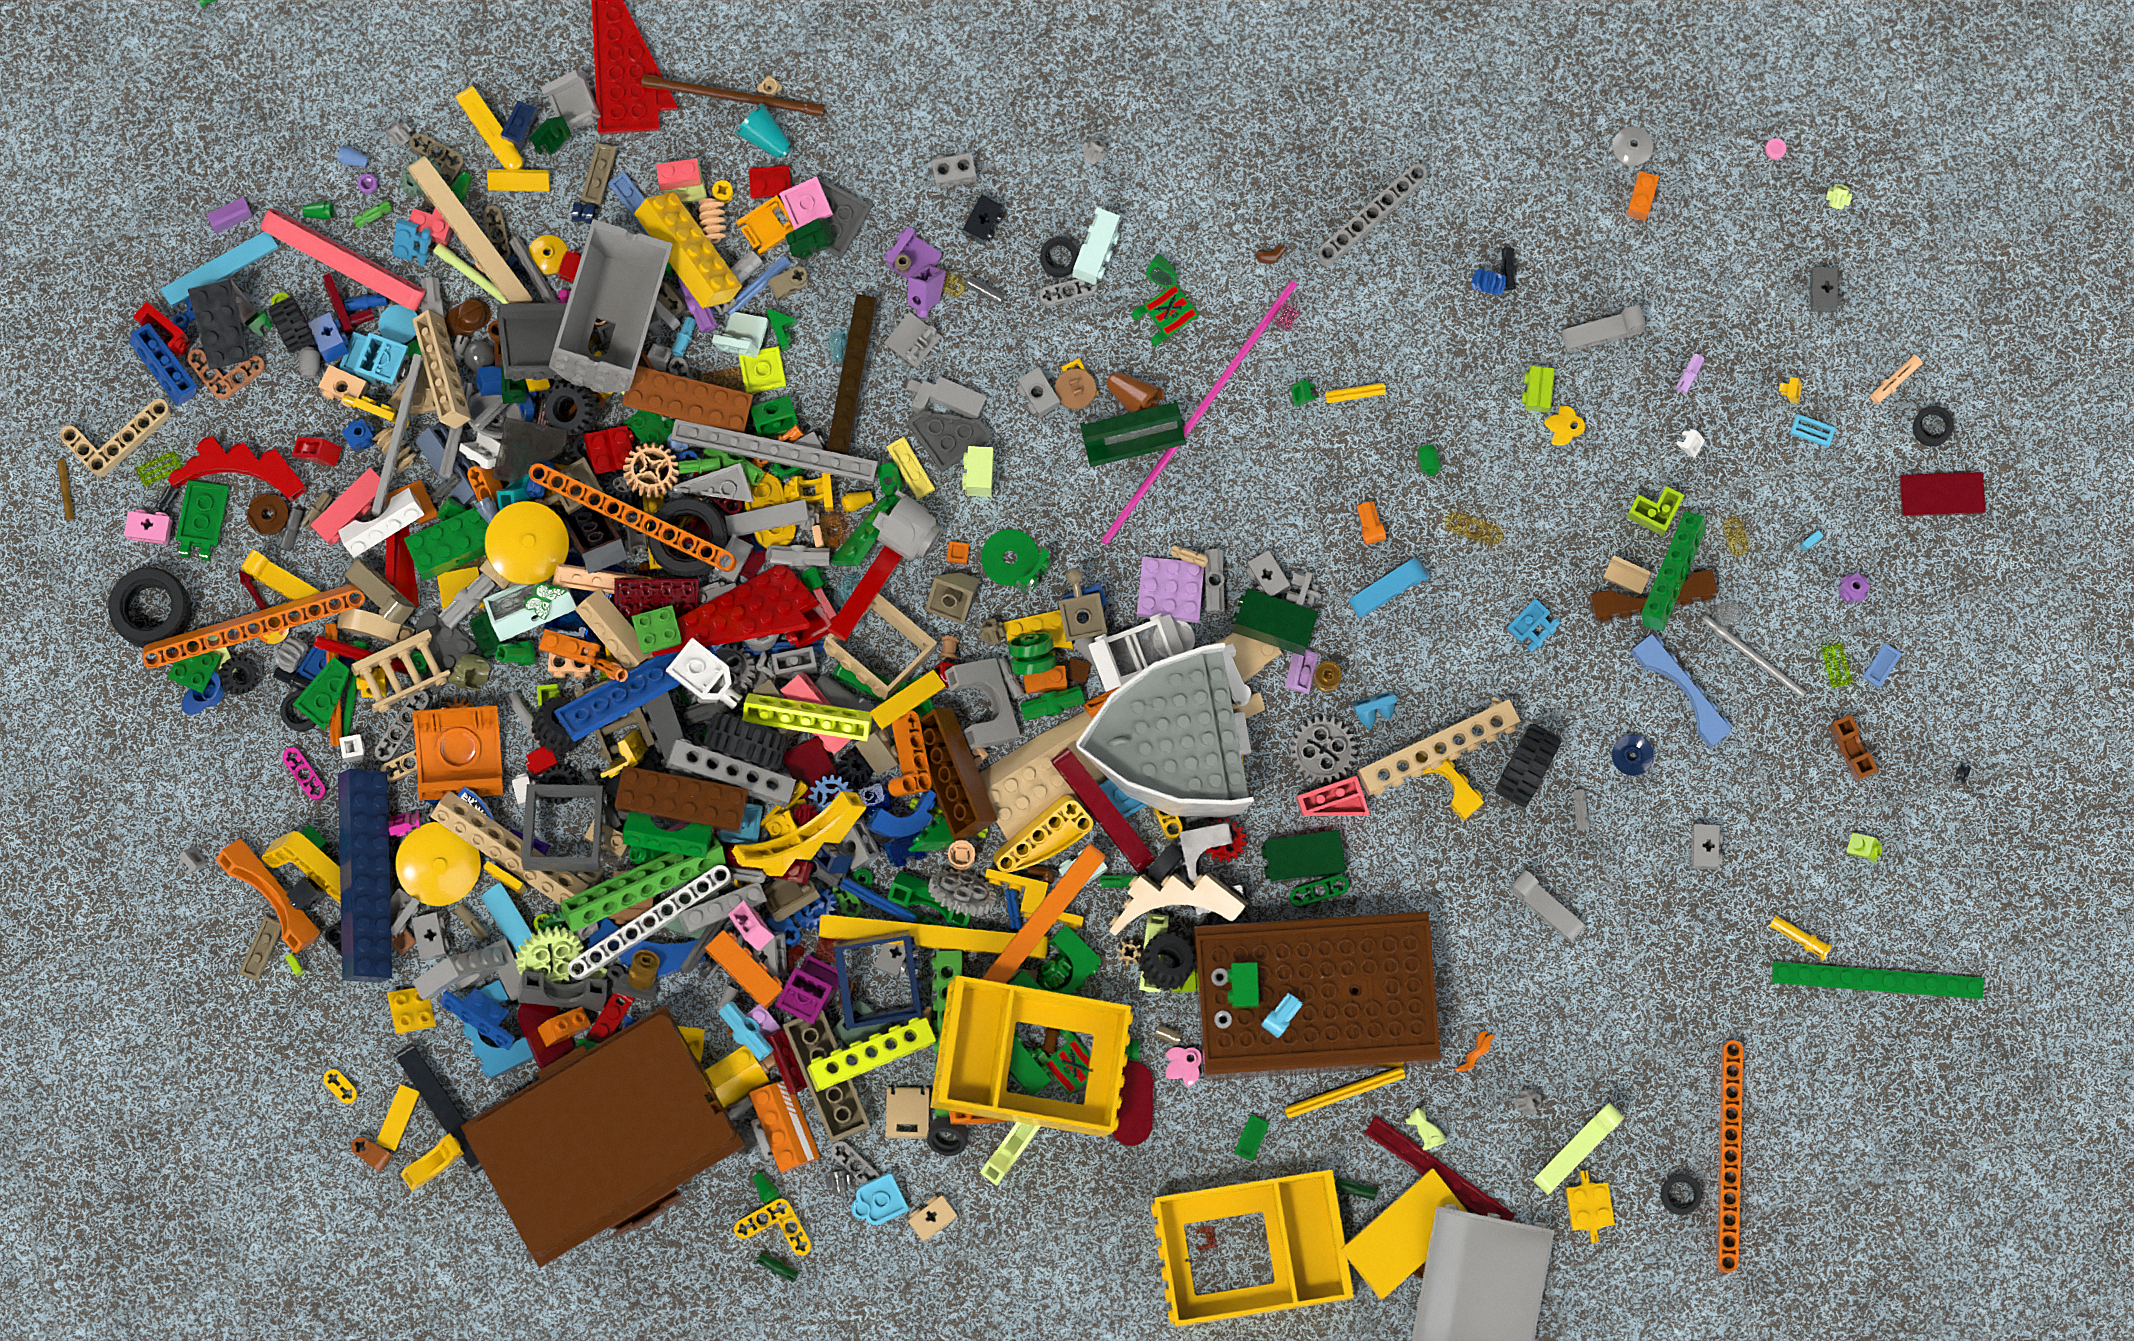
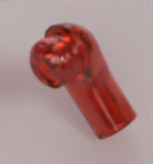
(792, 956)

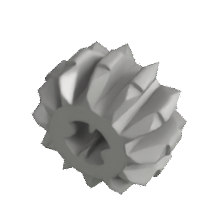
(291, 654)

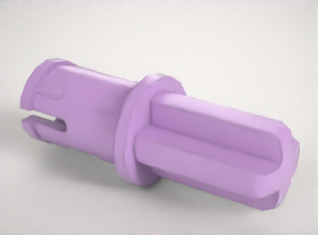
(1690, 373)

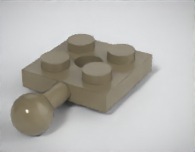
(581, 472)
(1072, 606)

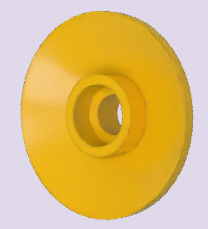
(547, 264)

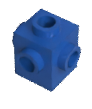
(359, 434)

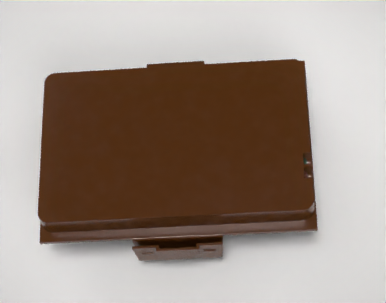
(603, 1138)

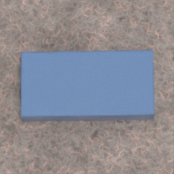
(1882, 665)

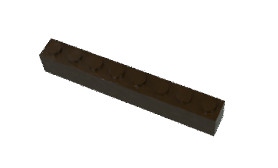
(852, 374)

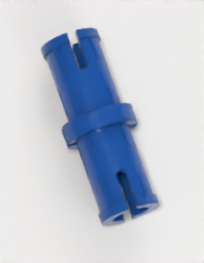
(365, 302)

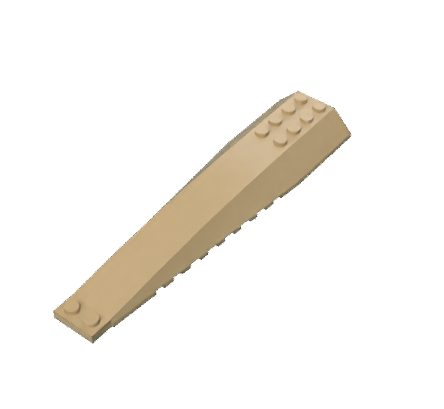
(1027, 781)

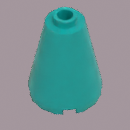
(764, 132)

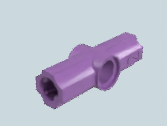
(703, 317)

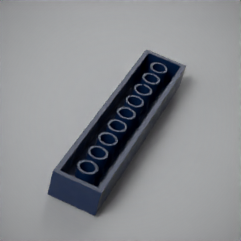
(364, 876)

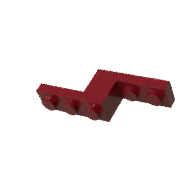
(797, 872)

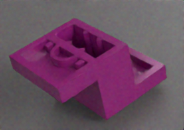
(809, 990)

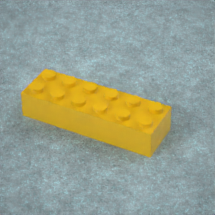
(691, 253)

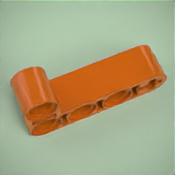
(483, 483)
(912, 757)

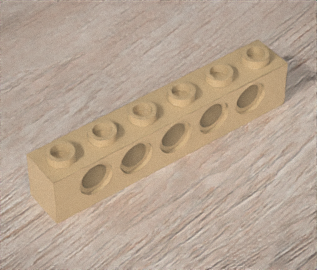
(441, 369)

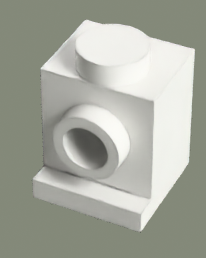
(352, 748)
(520, 786)

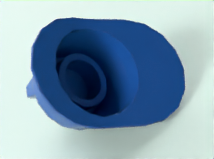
(196, 702)

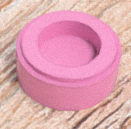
(1775, 149)

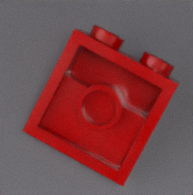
(608, 449)

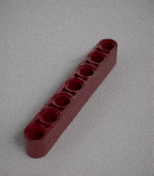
(1102, 809)

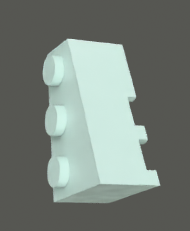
(1097, 247)

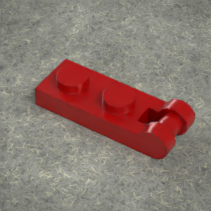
(610, 1018)

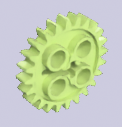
(536, 956)

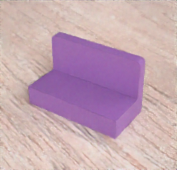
(229, 215)

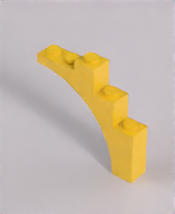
(803, 843)

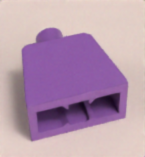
(925, 289)

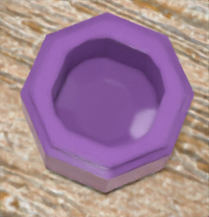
(367, 184)

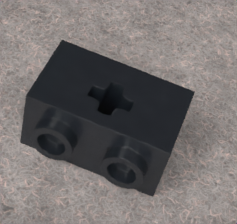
(983, 209)
(306, 894)

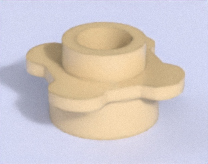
(769, 81)

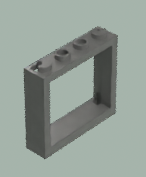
(563, 863)

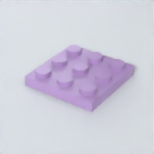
(1170, 589)

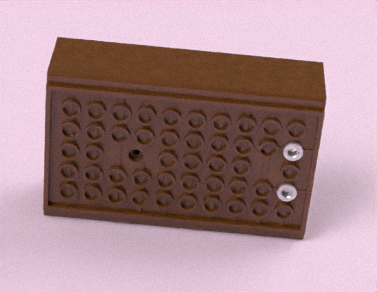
(1360, 987)

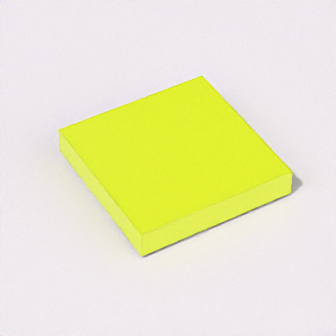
(762, 372)

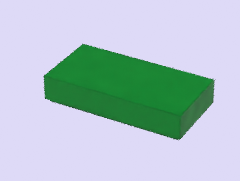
(1251, 1138)

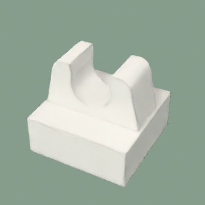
(1692, 442)

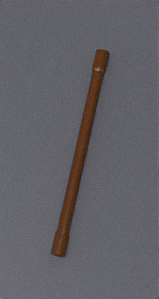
(660, 83)

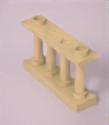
(401, 650)

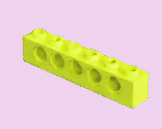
(807, 717)
(823, 1079)

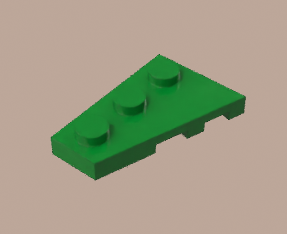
(323, 693)

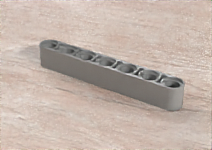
(1376, 206)

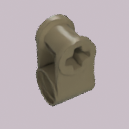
(786, 283)

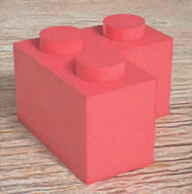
(439, 228)

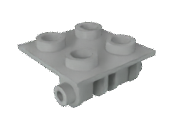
(913, 339)

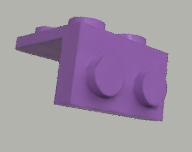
(920, 253)

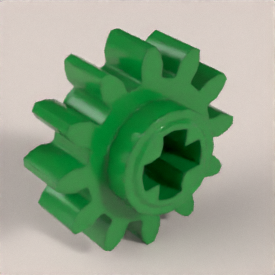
(1053, 973)

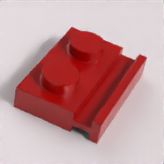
(768, 181)

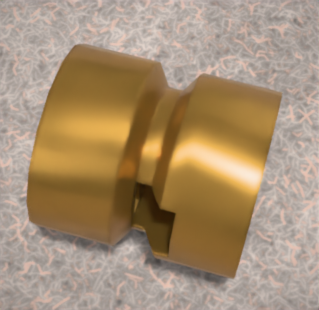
(1327, 676)
(643, 970)

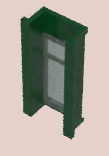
(1133, 434)

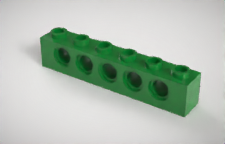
(1673, 571)

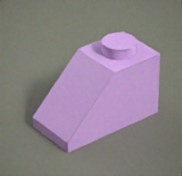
(766, 1023)

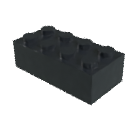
(219, 323)
(593, 538)

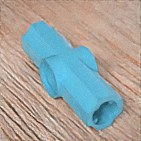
(745, 1031)

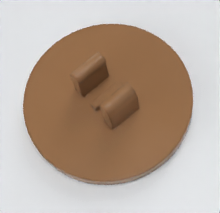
(1075, 388)

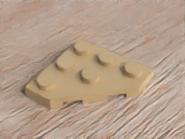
(423, 398)

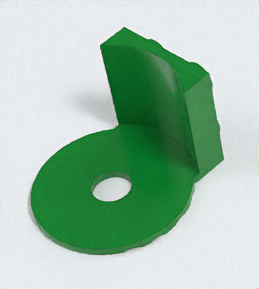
(1026, 569)

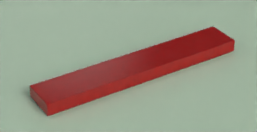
(864, 593)

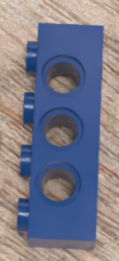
(163, 364)

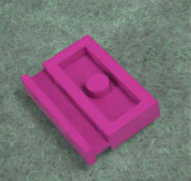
(402, 823)

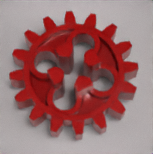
(1222, 853)

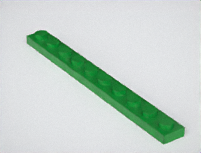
(1877, 980)

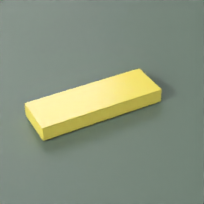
(910, 468)

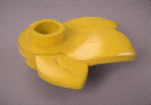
(1561, 425)

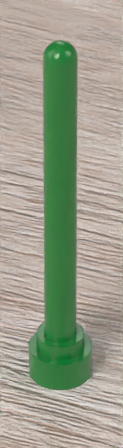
(351, 694)

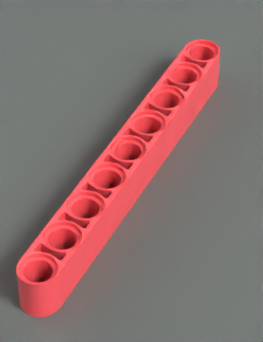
(342, 259)

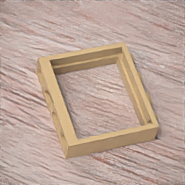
(904, 626)

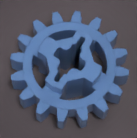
(824, 790)

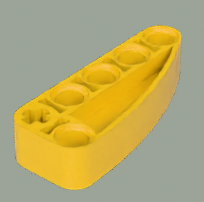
(1052, 839)

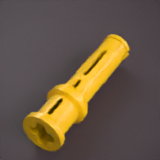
(1810, 942)

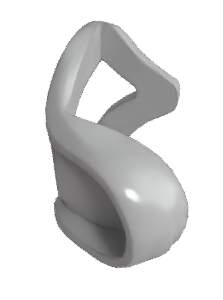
(762, 672)

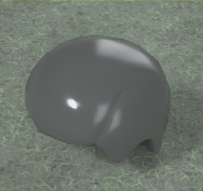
(479, 355)

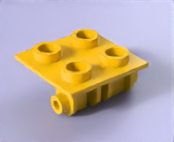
(410, 1011)

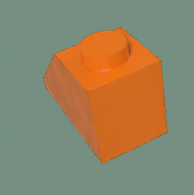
(1047, 681)

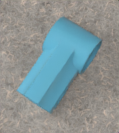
(1279, 1019)

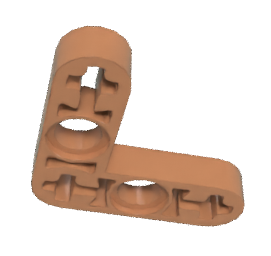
(227, 380)

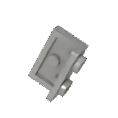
(402, 908)

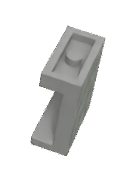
(572, 99)

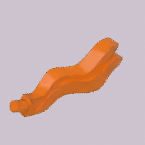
(1481, 1048)

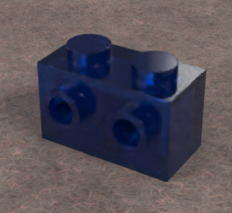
(898, 852)

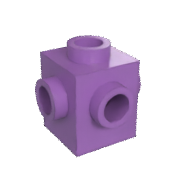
(1850, 594)

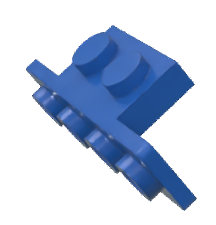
(481, 1014)

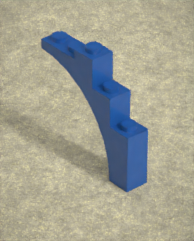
(670, 955)

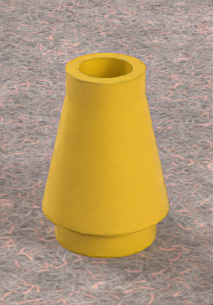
(856, 500)

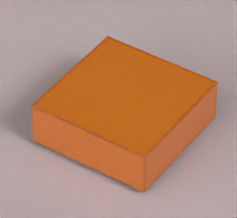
(957, 552)

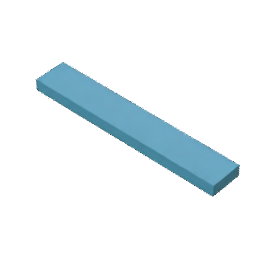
(220, 267)

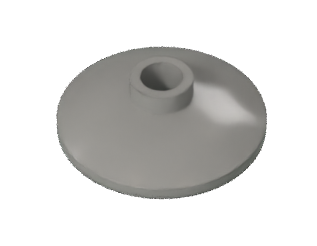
(1632, 155)

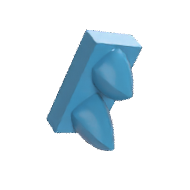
(1366, 707)

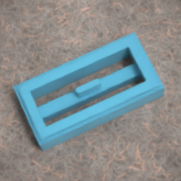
(1809, 437)

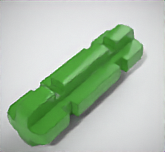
(372, 213)

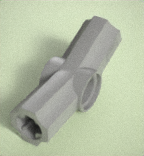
(797, 556)

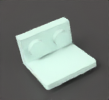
(742, 335)

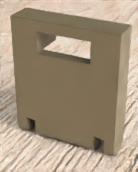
(787, 898)

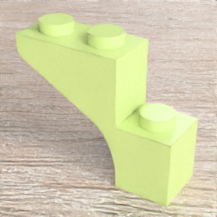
(1155, 925)
(1009, 1151)

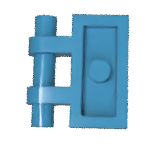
(405, 242)
(1524, 625)

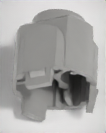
(908, 528)

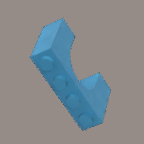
(497, 1060)

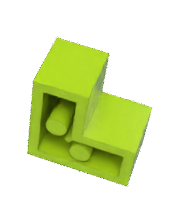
(1656, 516)

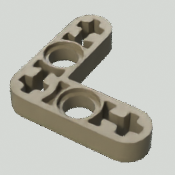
(446, 168)

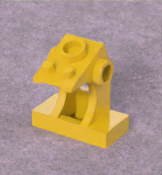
(794, 490)
(783, 823)

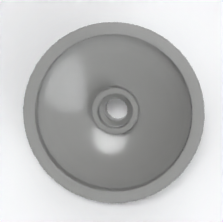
(495, 428)

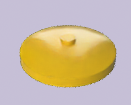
(526, 543)
(437, 865)

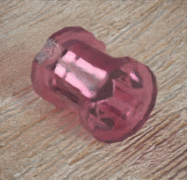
(1286, 318)

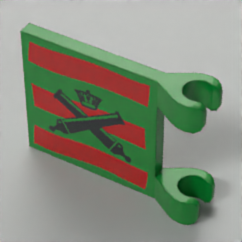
(1168, 311)
(1067, 1065)

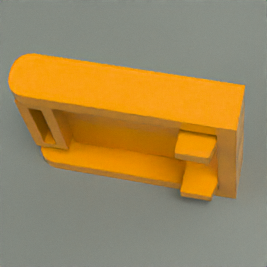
(763, 227)

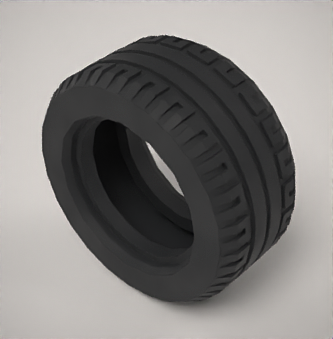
(684, 507)
(137, 581)

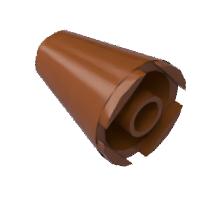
(1134, 393)

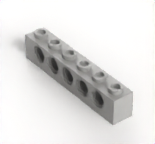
(699, 769)

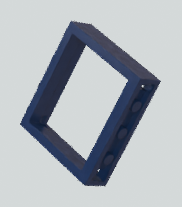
(886, 1016)

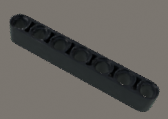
(437, 1100)

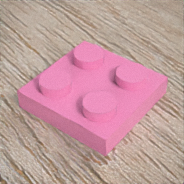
(806, 203)

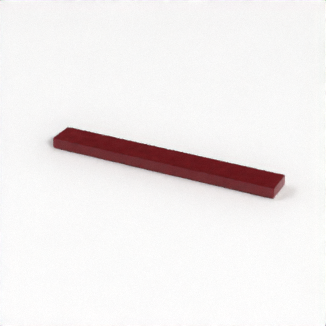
(1423, 1161)

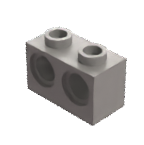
(955, 175)

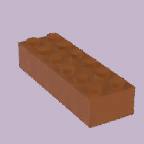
(688, 400)

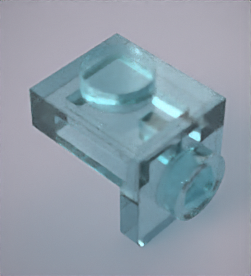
(841, 594)

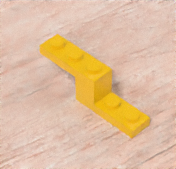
(1034, 894)

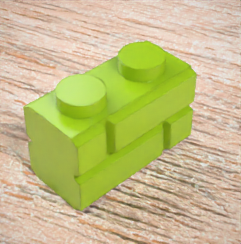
(1539, 389)

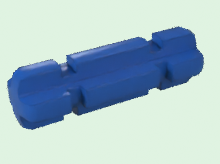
(1013, 909)

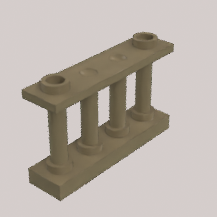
(635, 717)

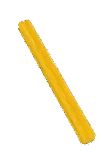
(1344, 1092)

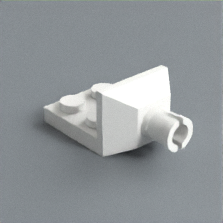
(703, 675)

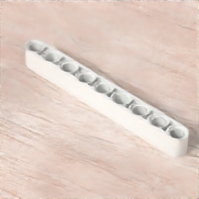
(644, 932)

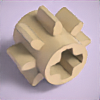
(1130, 947)

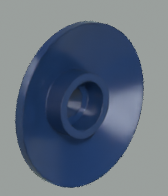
(1632, 744)

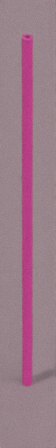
(1199, 411)

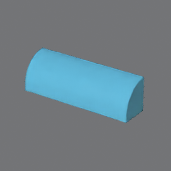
(506, 916)

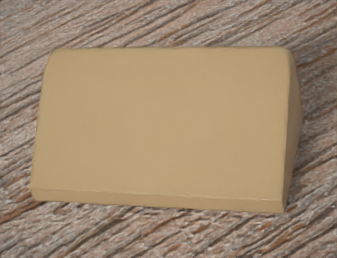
(1253, 707)

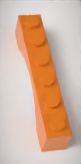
(242, 864)

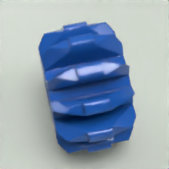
(1488, 282)

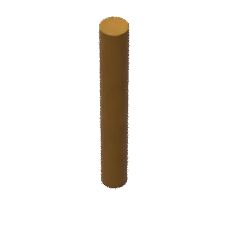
(65, 490)

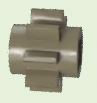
(992, 631)

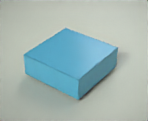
(1811, 541)

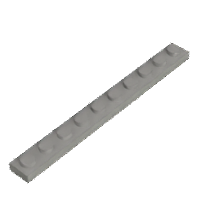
(774, 451)

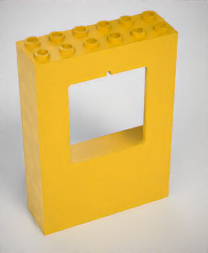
(978, 1051)
(1302, 1242)

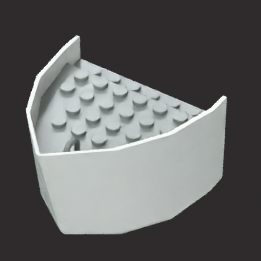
(1174, 737)

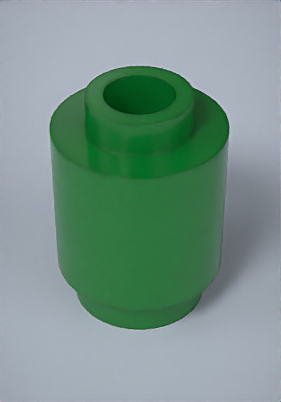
(1429, 460)

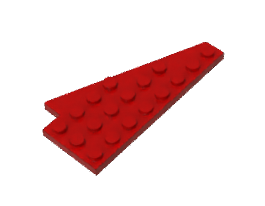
(619, 69)
(755, 609)

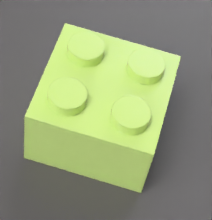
(979, 468)

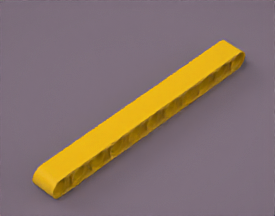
(925, 935)

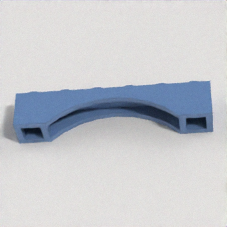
(1654, 657)

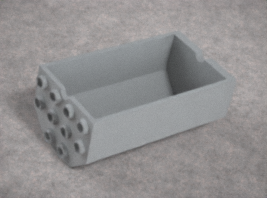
(616, 284)

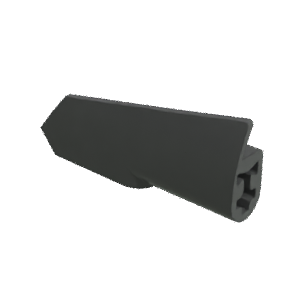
(843, 698)

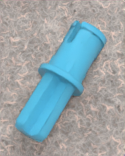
(683, 337)

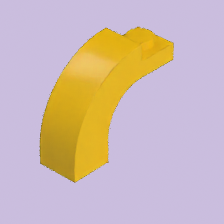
(433, 1163)

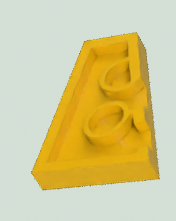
(1046, 622)

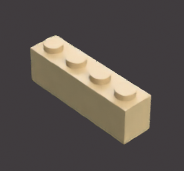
(612, 629)

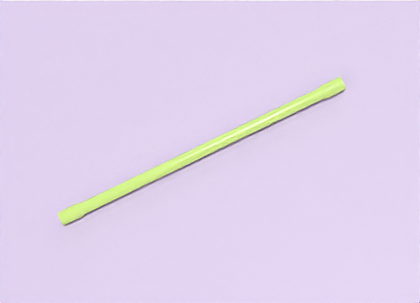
(451, 258)

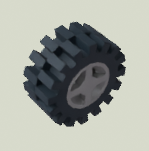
(616, 487)

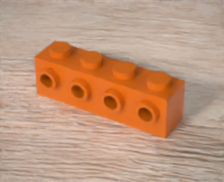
(744, 969)

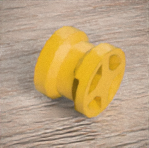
(722, 196)

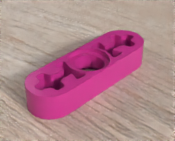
(290, 764)

